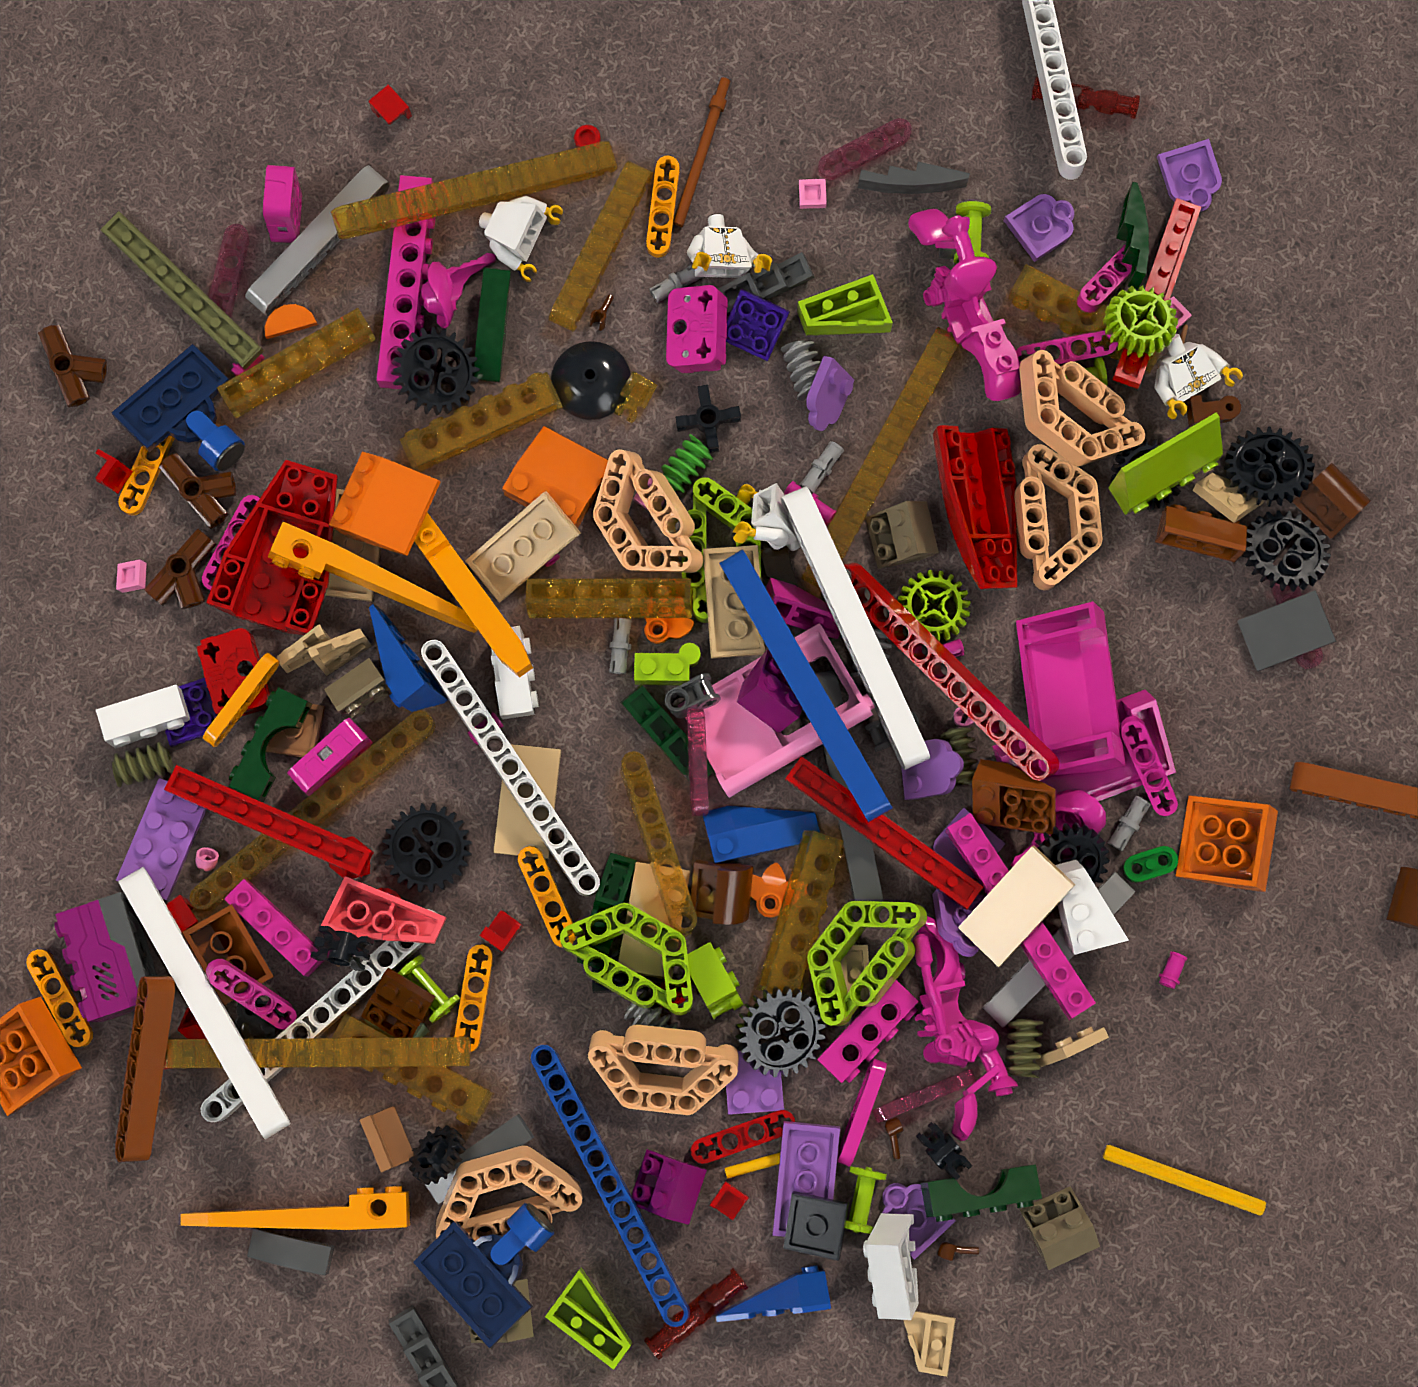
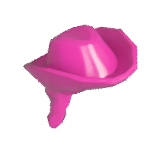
(446, 286)
(1070, 808)

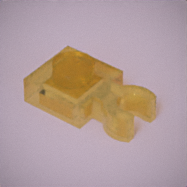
(637, 392)

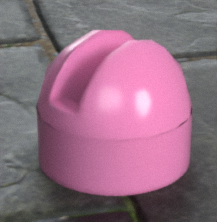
(958, 717)
(201, 856)

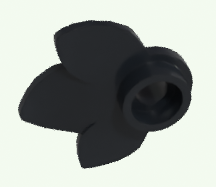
(253, 1025)

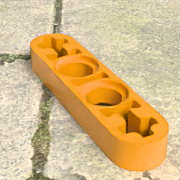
(662, 206)
(142, 464)
(241, 700)
(549, 895)
(478, 999)
(55, 1001)

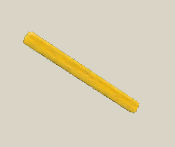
(1184, 1180)

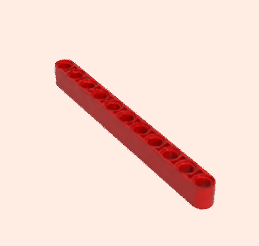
(956, 673)

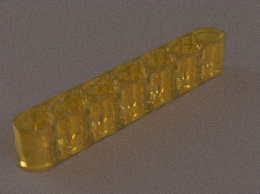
(599, 245)
(659, 830)

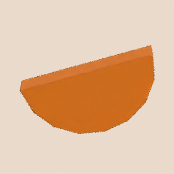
(287, 320)

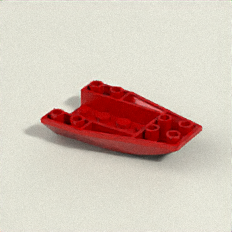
(980, 501)
(249, 581)

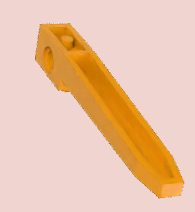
(345, 564)
(472, 597)
(355, 1216)

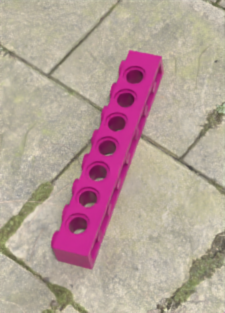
(397, 294)
(1040, 944)

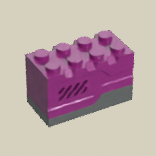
(107, 955)

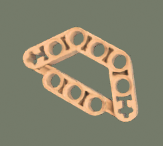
(1045, 375)
(1034, 476)
(636, 478)
(708, 1062)
(551, 1199)

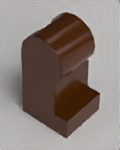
(1226, 408)

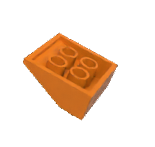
(562, 469)
(384, 504)
(1227, 843)
(31, 1055)

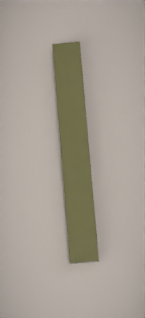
(182, 290)

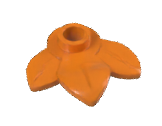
(672, 628)
(769, 886)

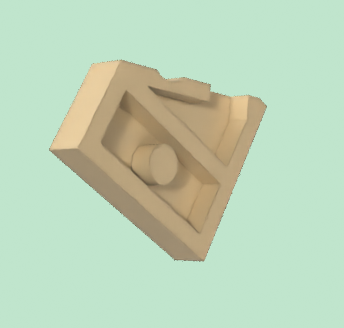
(296, 654)
(1069, 1047)
(931, 1341)

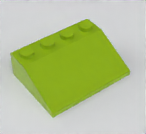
(1168, 466)

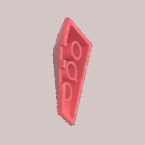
(381, 915)

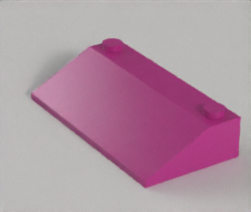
(1071, 688)
(1120, 779)

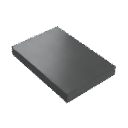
(1286, 631)

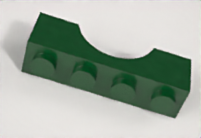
(253, 774)
(1014, 1185)

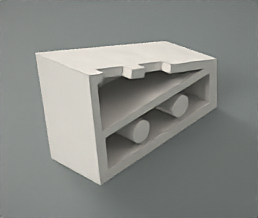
(514, 693)
(143, 716)
(1085, 915)
(891, 1268)

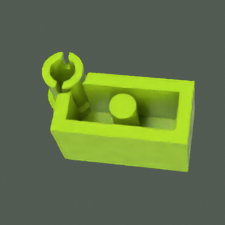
(666, 667)
(713, 981)

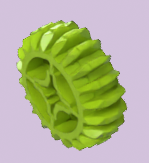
(1133, 308)
(941, 616)

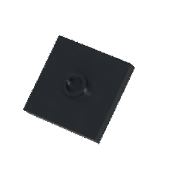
(816, 1225)

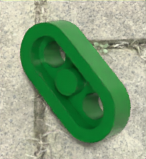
(1149, 864)

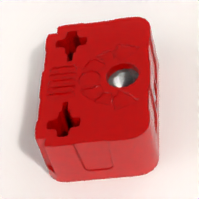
(225, 674)

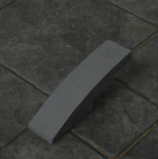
(925, 179)
(770, 283)
(508, 1136)
(421, 1350)

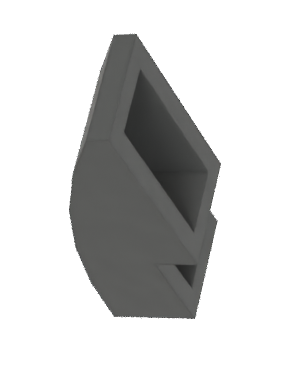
(291, 1252)

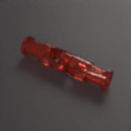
(1104, 100)
(717, 1294)

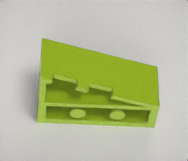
(846, 310)
(589, 1320)

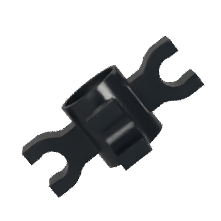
(727, 415)
(342, 948)
(943, 1150)

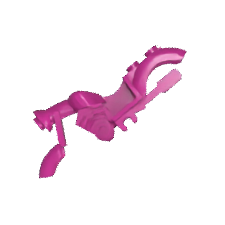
(964, 303)
(956, 1037)

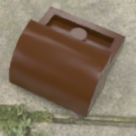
(1331, 501)
(722, 891)
(1405, 899)
(398, 1005)

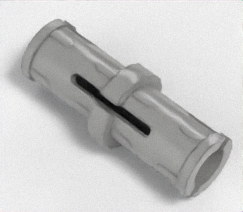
(678, 280)
(822, 466)
(620, 645)
(1129, 823)

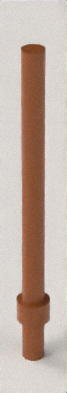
(716, 106)

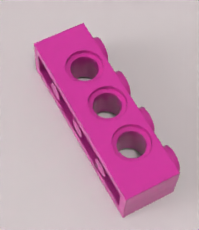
(274, 926)
(846, 1070)

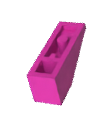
(801, 607)

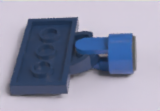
(181, 406)
(482, 1273)

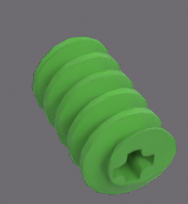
(686, 463)

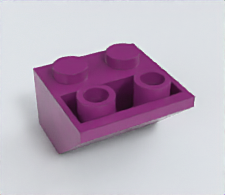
(769, 695)
(668, 1187)

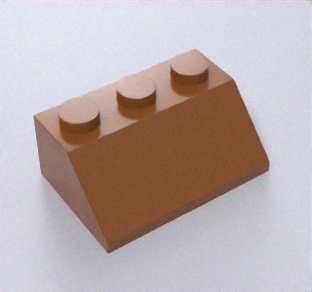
(1201, 533)
(227, 939)

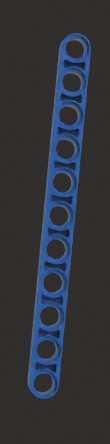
(806, 686)
(620, 1194)

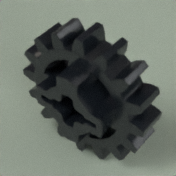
(437, 1155)

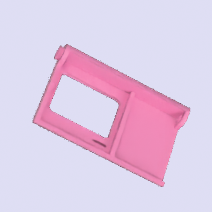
(748, 749)

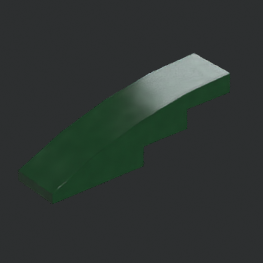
(1135, 231)
(492, 324)
(660, 728)
(611, 892)

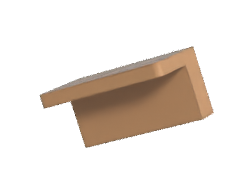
(387, 1139)

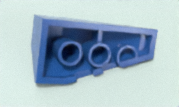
(405, 678)
(751, 831)
(799, 1293)

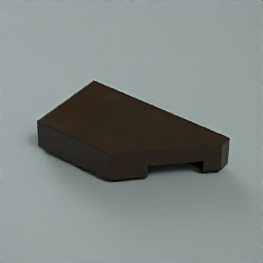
(778, 565)

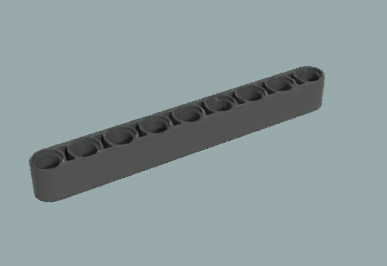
(858, 849)

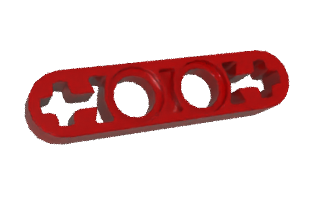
(741, 1132)

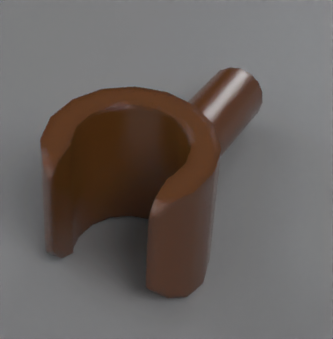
(600, 315)
(894, 1127)
(948, 1250)

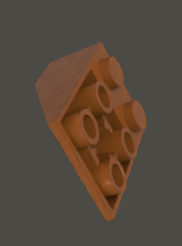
(1012, 799)

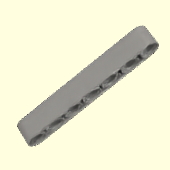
(311, 244)
(1026, 981)

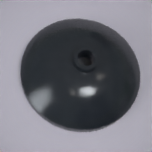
(590, 397)

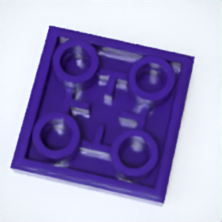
(755, 324)
(200, 711)

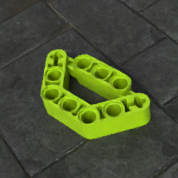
(700, 506)
(611, 967)
(850, 1001)

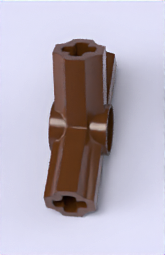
(80, 367)
(210, 489)
(184, 583)

